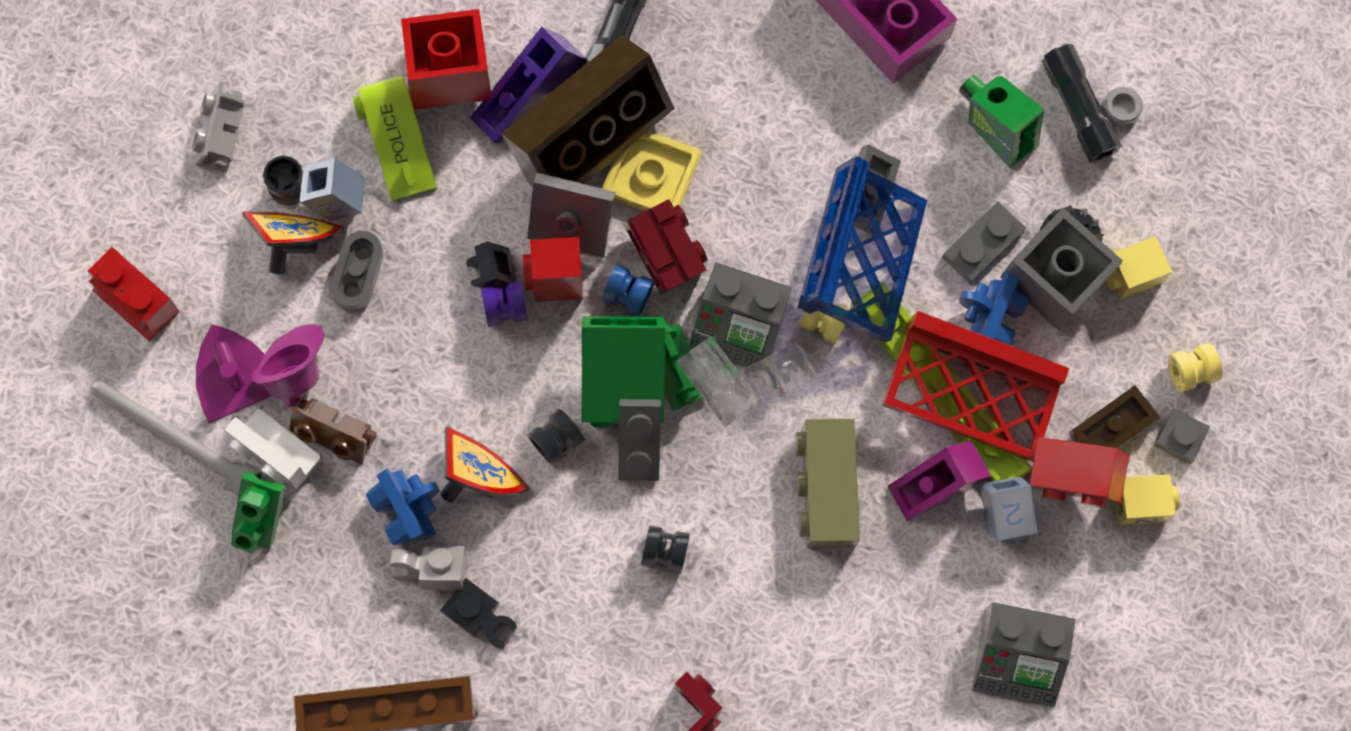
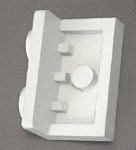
(280, 451)

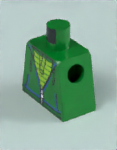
(1003, 117)

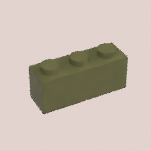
(828, 483)

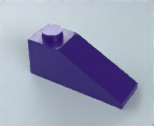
(532, 76)

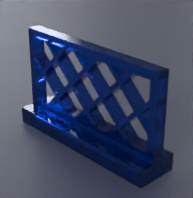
(833, 240)

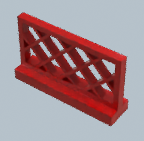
(981, 352)

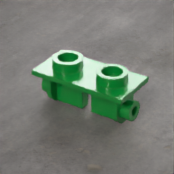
(677, 385)

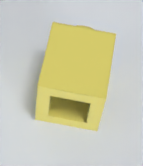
(1141, 268)
(1147, 500)

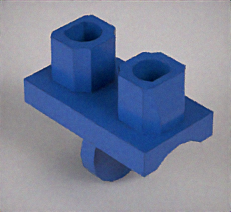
(990, 303)
(411, 503)

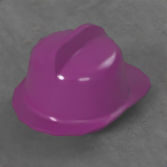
(291, 364)

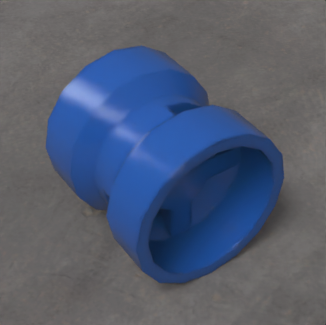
(619, 286)

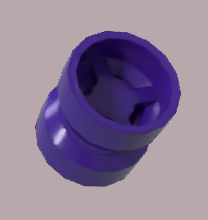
(504, 304)

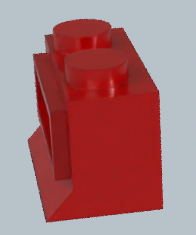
(131, 294)

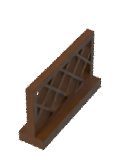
(388, 706)

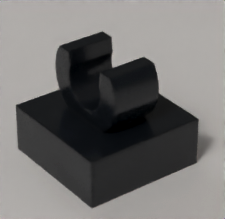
(494, 265)

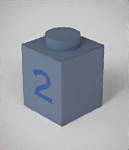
(332, 189)
(1009, 509)

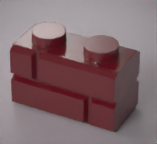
(666, 246)

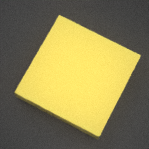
(652, 172)

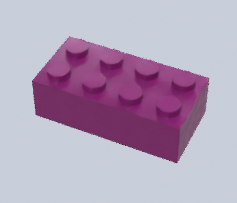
(893, 31)

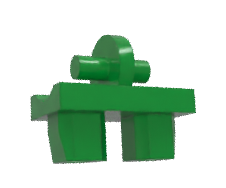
(256, 513)

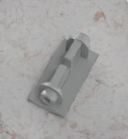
(220, 111)

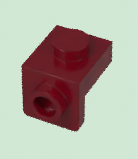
(699, 695)

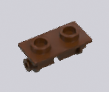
(315, 423)

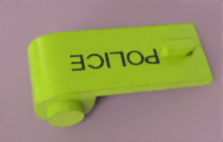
(395, 136)

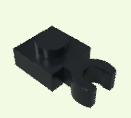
(474, 610)

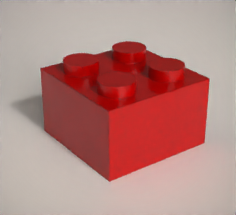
(446, 59)

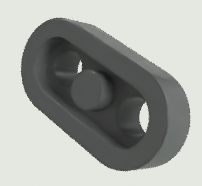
(356, 272)

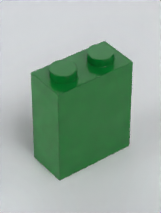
(620, 362)

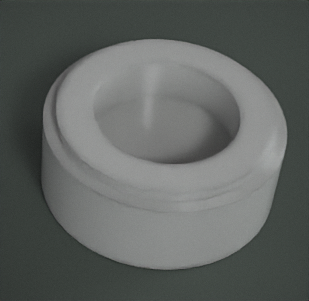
(1122, 106)

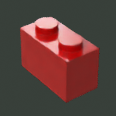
(554, 269)
(1079, 471)

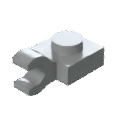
(436, 569)

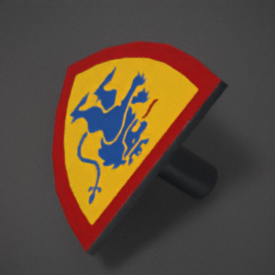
(289, 234)
(477, 468)

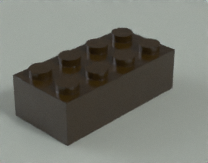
(591, 116)

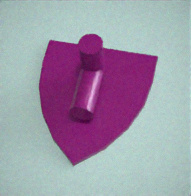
(225, 373)

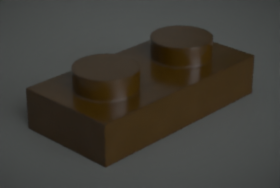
(1117, 421)

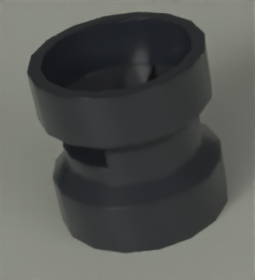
(282, 173)
(556, 437)
(656, 546)

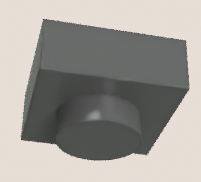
(1182, 436)

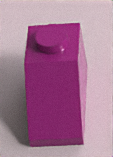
(939, 479)

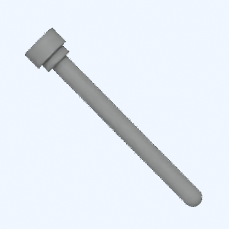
(171, 434)

